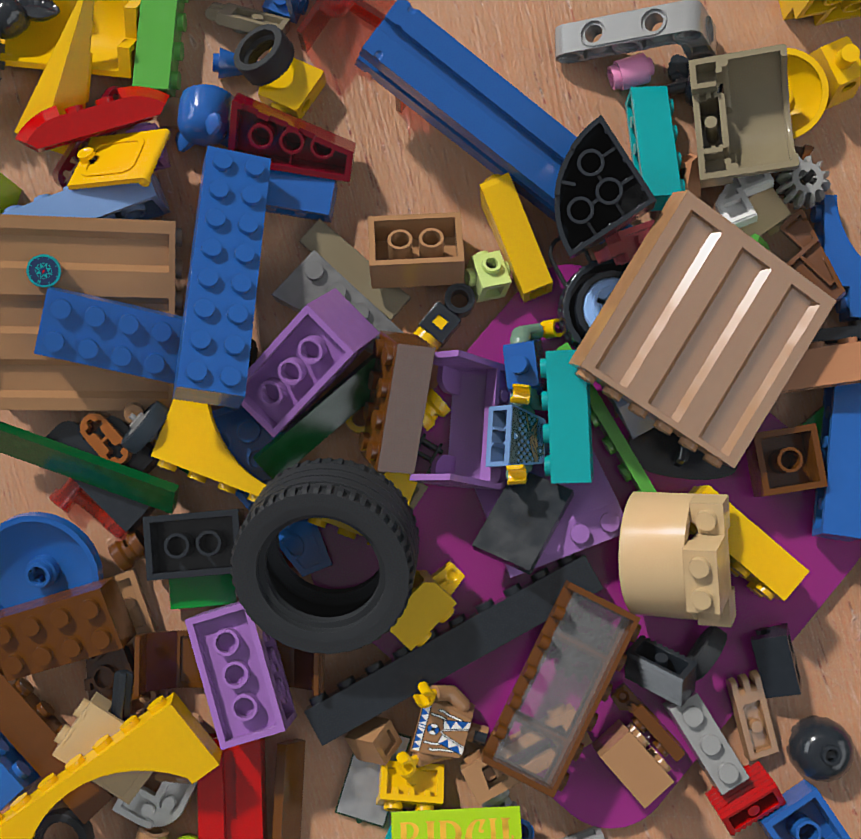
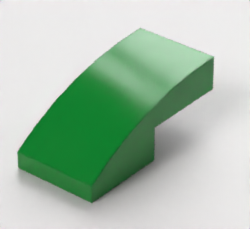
(201, 591)

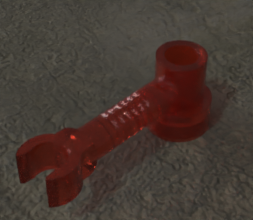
(72, 494)

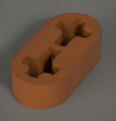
(100, 444)

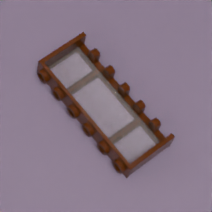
(561, 689)

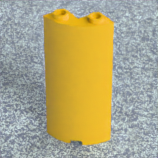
(111, 44)

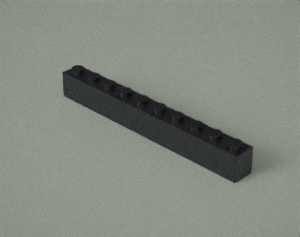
(446, 651)

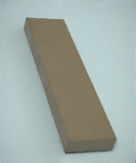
(353, 268)

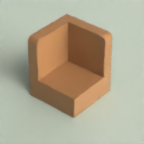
(374, 741)

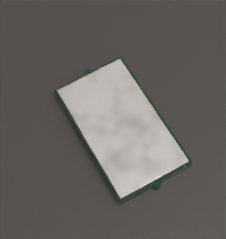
(362, 788)

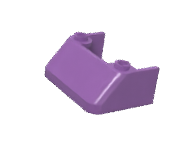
(474, 387)

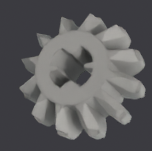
(801, 194)

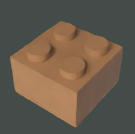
(638, 769)

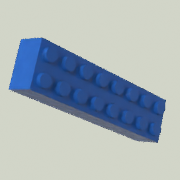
(222, 279)

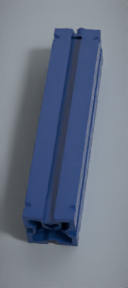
(468, 102)

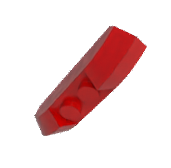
(51, 130)

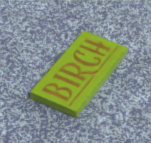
(458, 823)

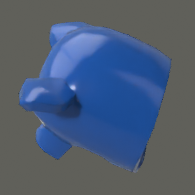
(203, 117)

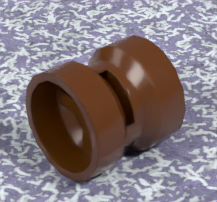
(128, 550)

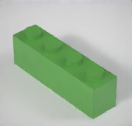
(160, 45)

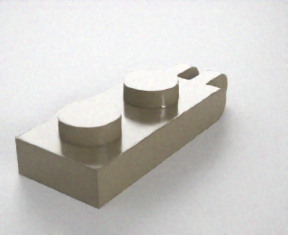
(244, 19)

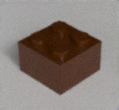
(786, 461)

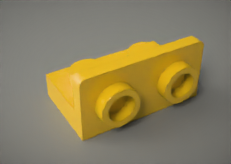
(420, 791)

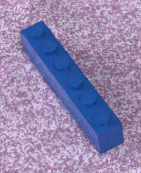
(839, 504)

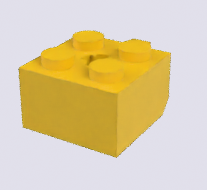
(427, 605)

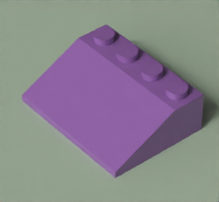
(588, 520)

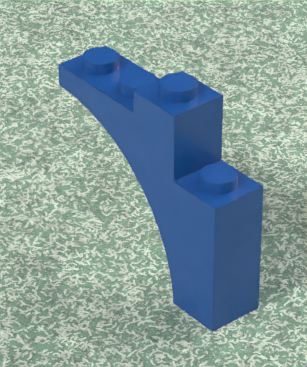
(841, 255)

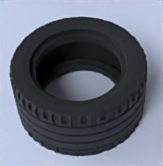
(315, 616)

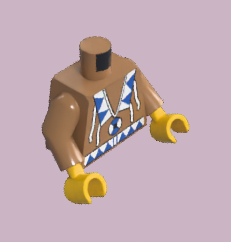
(441, 728)

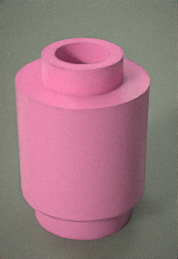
(630, 72)

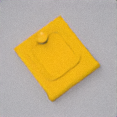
(120, 159)

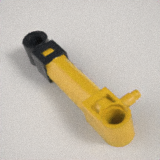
(438, 325)

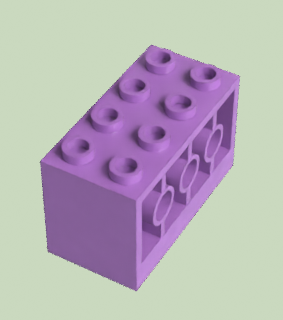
(305, 360)
(240, 675)

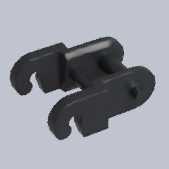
(437, 449)

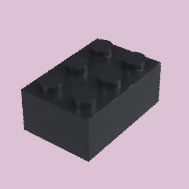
(190, 543)

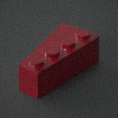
(288, 141)

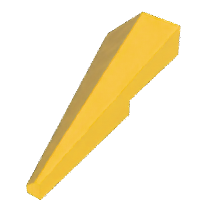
(68, 71)

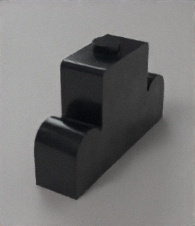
(123, 511)

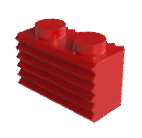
(748, 800)

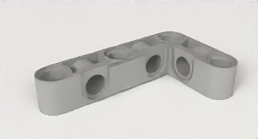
(631, 31)

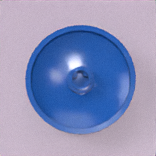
(43, 557)

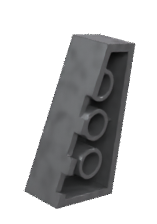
(317, 277)

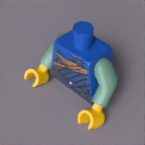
(524, 355)

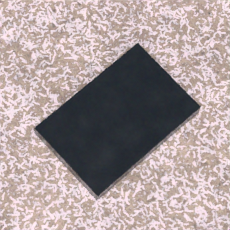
(523, 522)

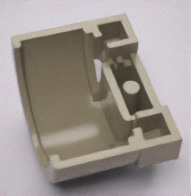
(749, 124)

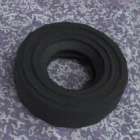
(707, 650)

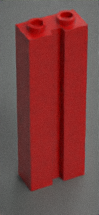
(234, 794)

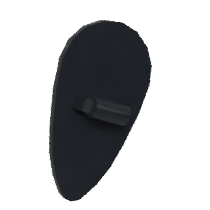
(666, 457)

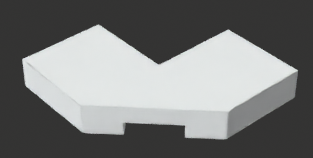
(734, 200)

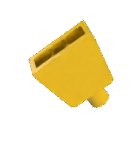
(842, 68)
(294, 89)

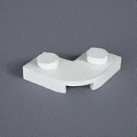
(159, 808)

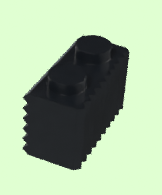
(661, 670)

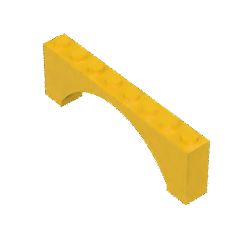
(195, 444)
(159, 741)

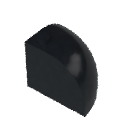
(597, 190)

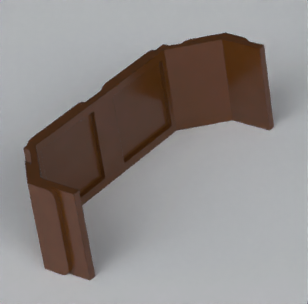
(169, 662)

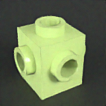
(488, 275)

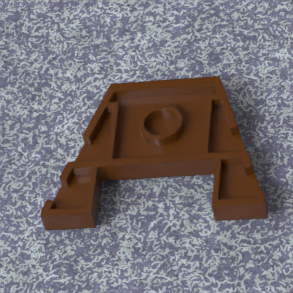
(811, 260)

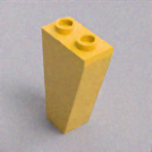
(515, 236)

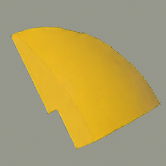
(822, 10)

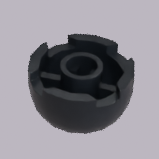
(820, 749)

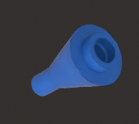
(224, 64)

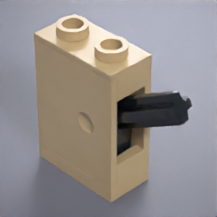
(93, 722)

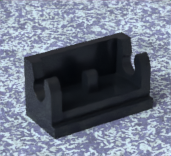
(776, 661)

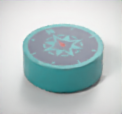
(44, 270)

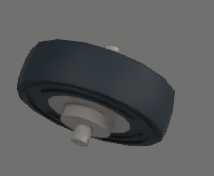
(145, 427)

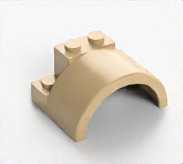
(666, 571)

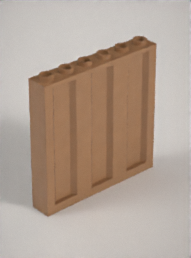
(98, 257)
(702, 330)

